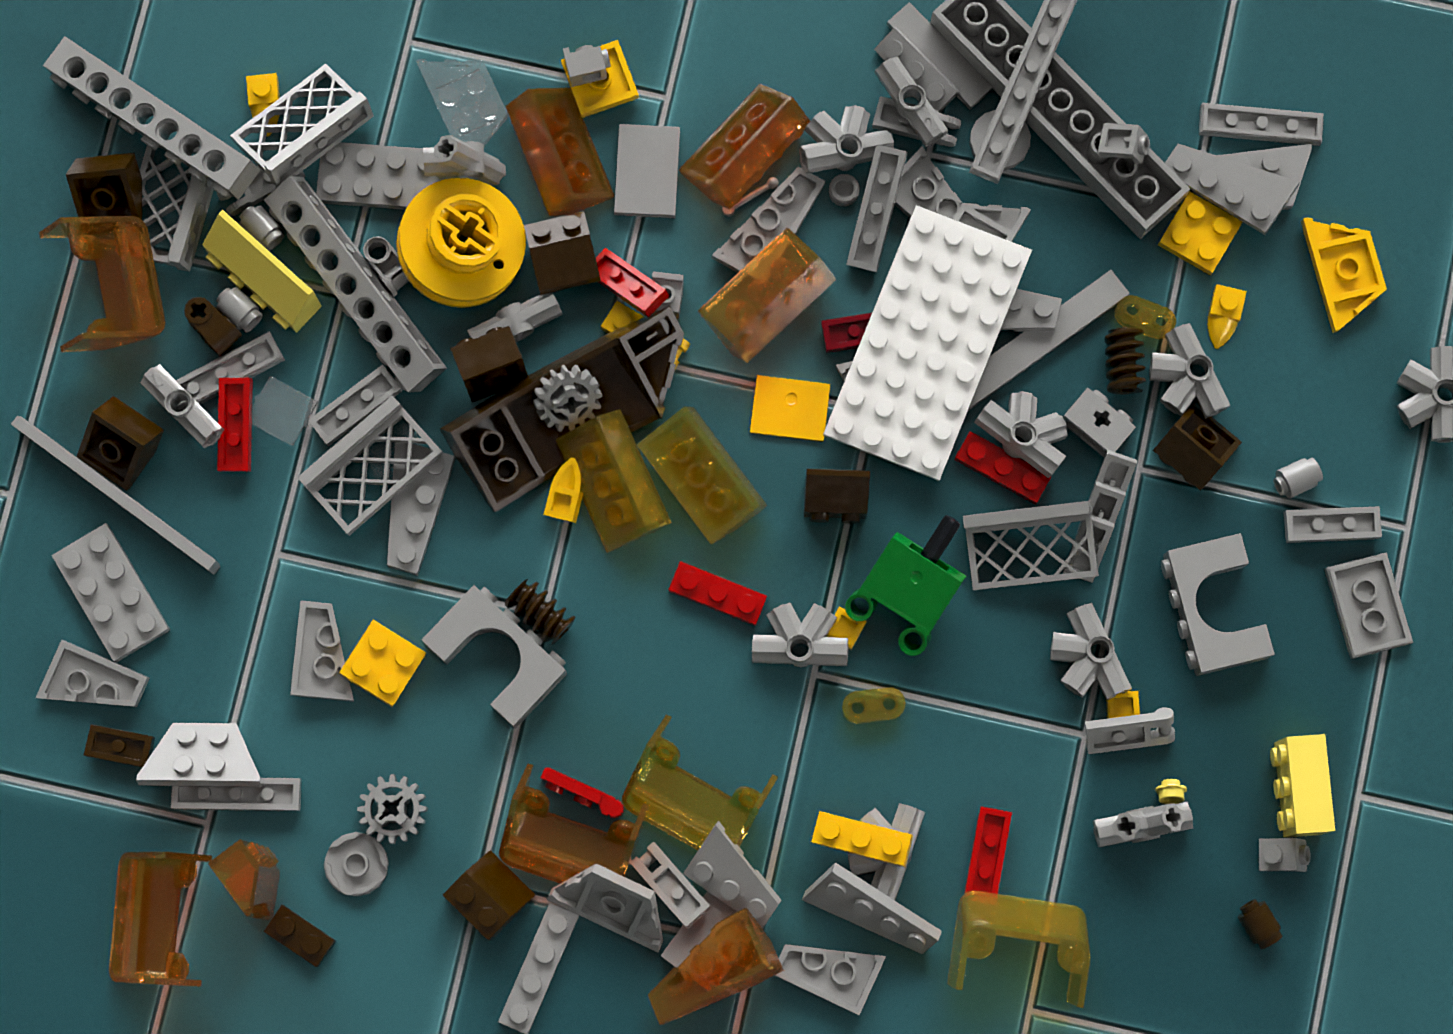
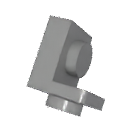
(1124, 142)

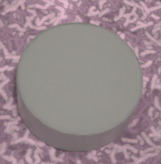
(844, 190)

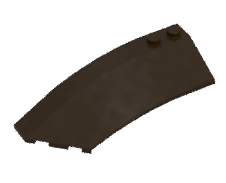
(513, 450)

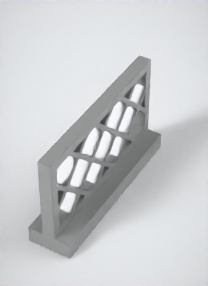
(315, 138)
(191, 217)
(356, 443)
(1030, 517)

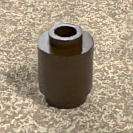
(1260, 923)

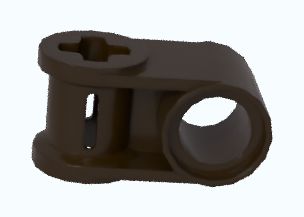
(214, 328)

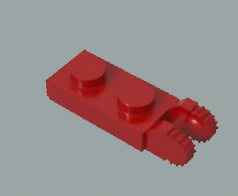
(583, 793)

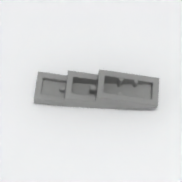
(1105, 503)

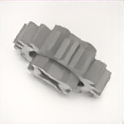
(564, 396)
(403, 797)

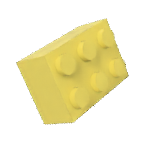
(1303, 786)

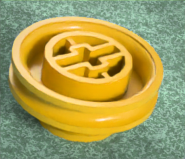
(445, 266)

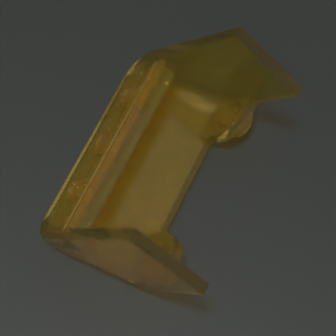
(685, 803)
(990, 914)

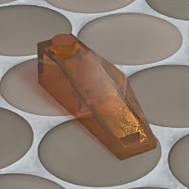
(723, 964)

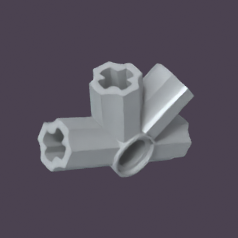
(834, 137)
(462, 160)
(1185, 385)
(1426, 402)
(1022, 422)
(790, 632)
(1085, 666)
(1143, 824)
(888, 876)

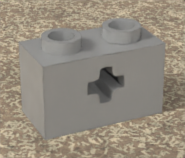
(1087, 410)

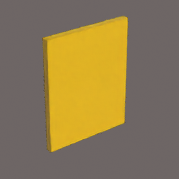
(790, 408)

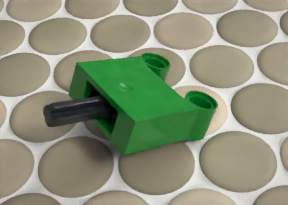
(911, 584)

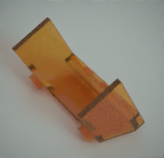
(125, 277)
(559, 846)
(148, 918)

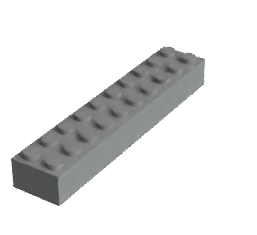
(1063, 113)

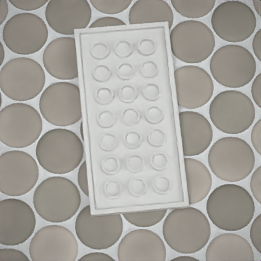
(927, 343)

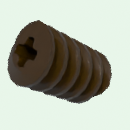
(1123, 360)
(539, 611)

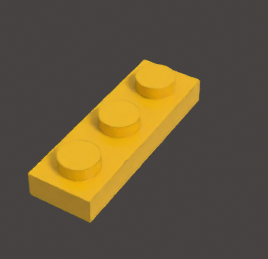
(862, 839)

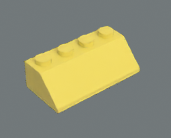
(260, 273)

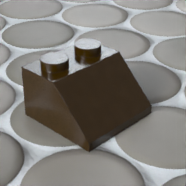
(106, 186)
(562, 252)
(489, 362)
(119, 442)
(1197, 447)
(836, 495)
(489, 895)

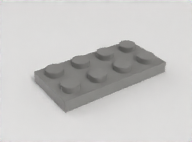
(371, 175)
(110, 592)

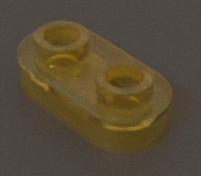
(1145, 317)
(873, 705)

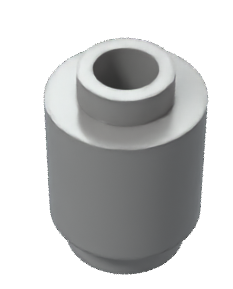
(261, 226)
(239, 309)
(1298, 477)

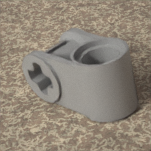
(388, 267)

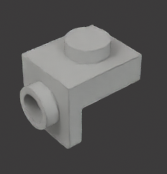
(1283, 854)

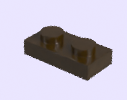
(118, 746)
(299, 935)

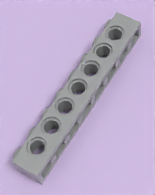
(71, 59)
(424, 362)

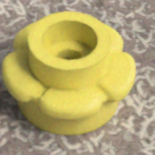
(1171, 791)

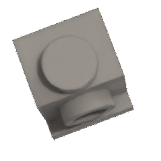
(586, 64)
(673, 284)

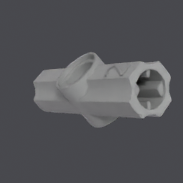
(920, 117)
(521, 317)
(170, 394)

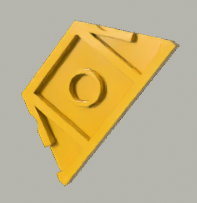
(1344, 269)

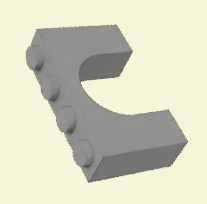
(479, 615)
(1210, 648)

